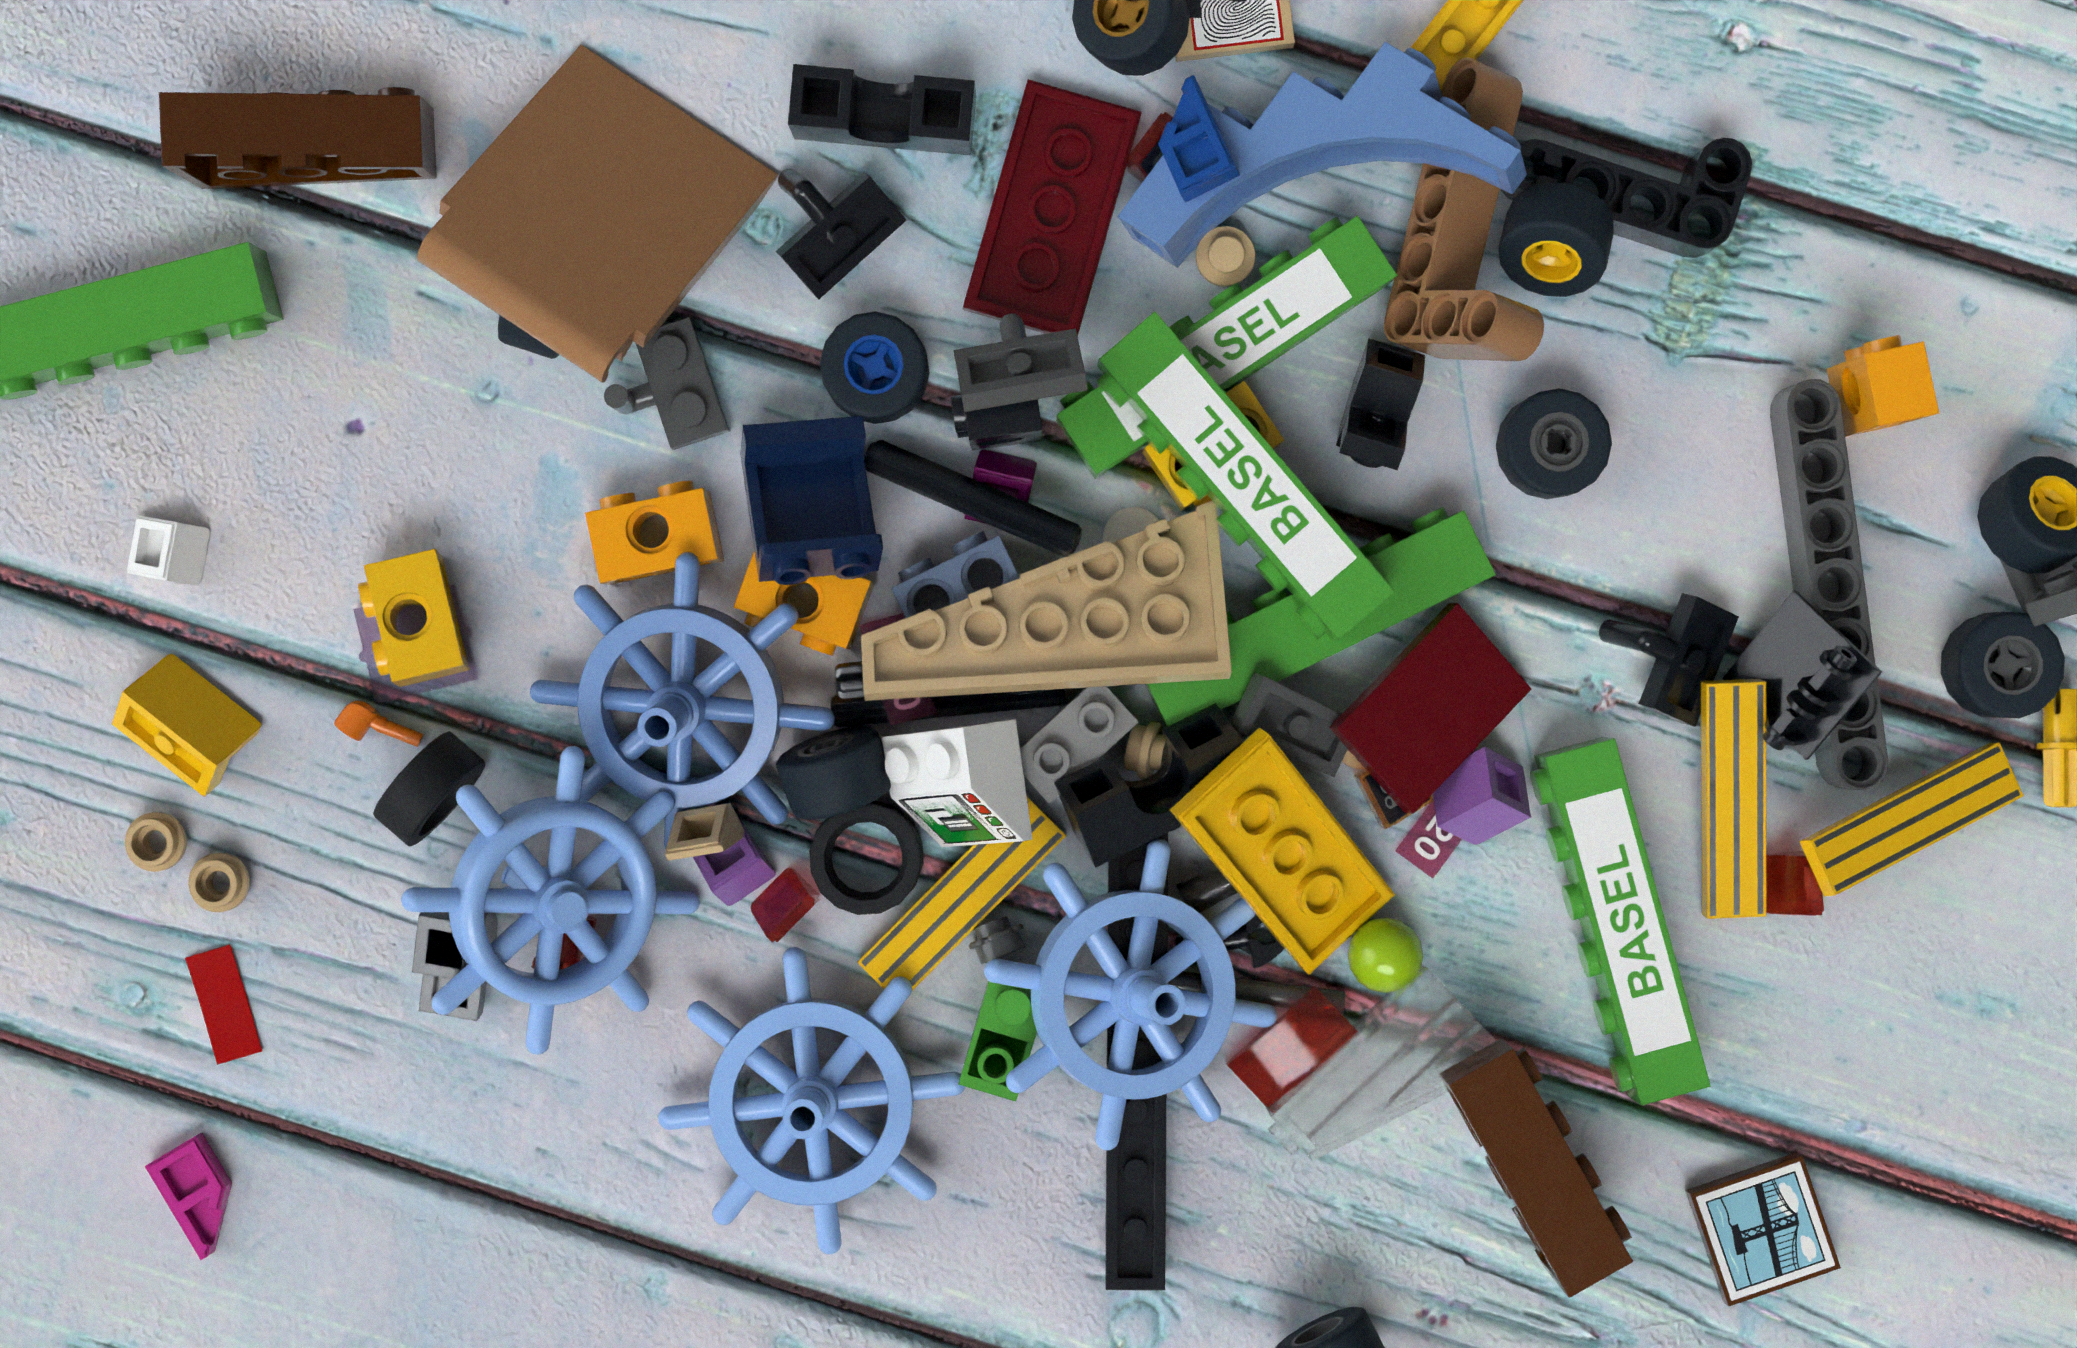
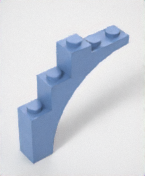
(1310, 126)

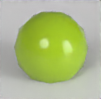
(1385, 955)

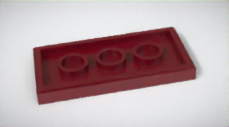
(1052, 209)

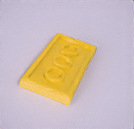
(1283, 850)

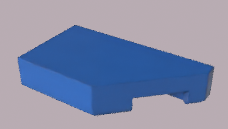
(1196, 146)

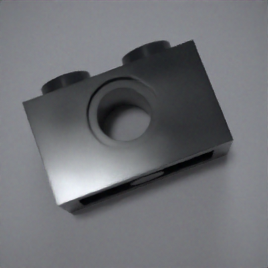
(998, 425)

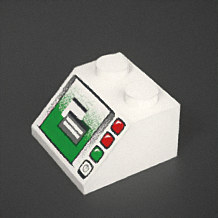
(961, 782)

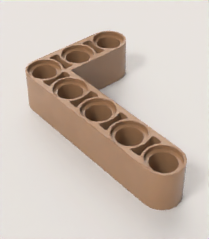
(1434, 292)

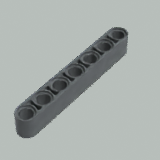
(1838, 554)

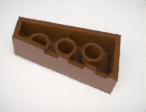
(297, 137)
(1536, 1167)

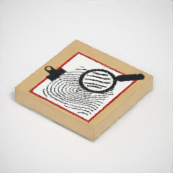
(1236, 28)

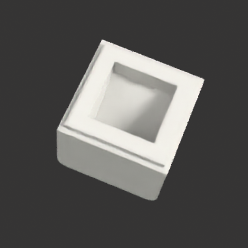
(168, 550)

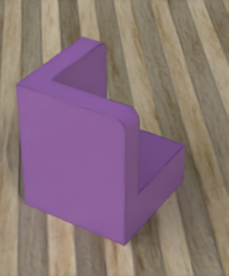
(1482, 797)

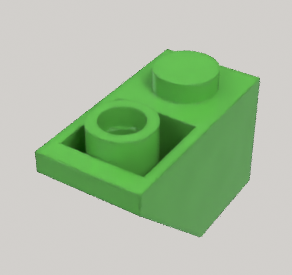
(999, 1039)

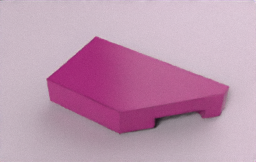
(194, 1191)

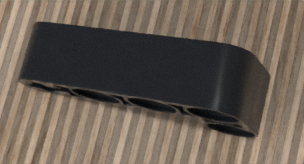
(1670, 200)

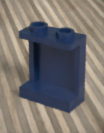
(809, 500)

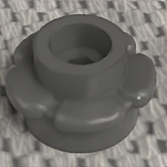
(997, 939)

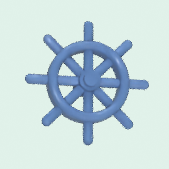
(682, 702)

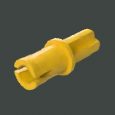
(2060, 750)

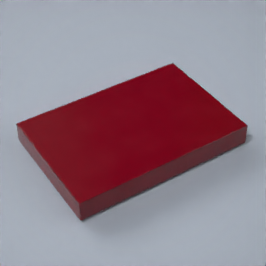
(1430, 708)

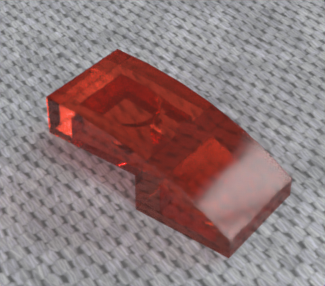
(1291, 1047)

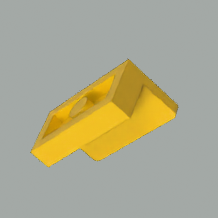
(184, 722)

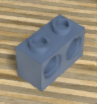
(953, 573)

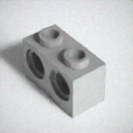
(1074, 738)

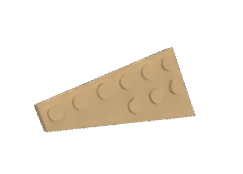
(1091, 619)

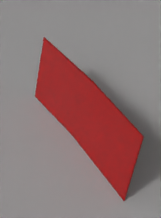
(224, 1004)

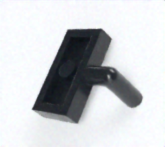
(838, 231)
(1683, 656)

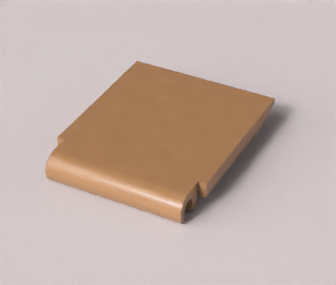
(593, 213)

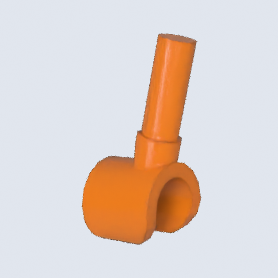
(361, 716)

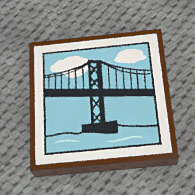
(1763, 1229)

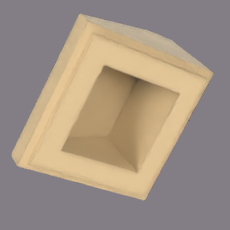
(703, 832)

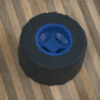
(859, 354)

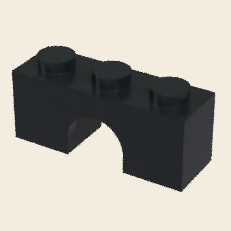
(847, 109)
(1119, 814)

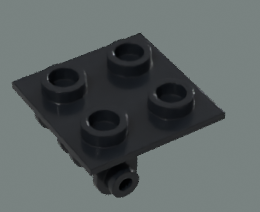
(1808, 674)

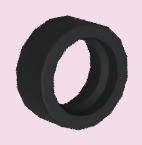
(427, 788)
(867, 902)

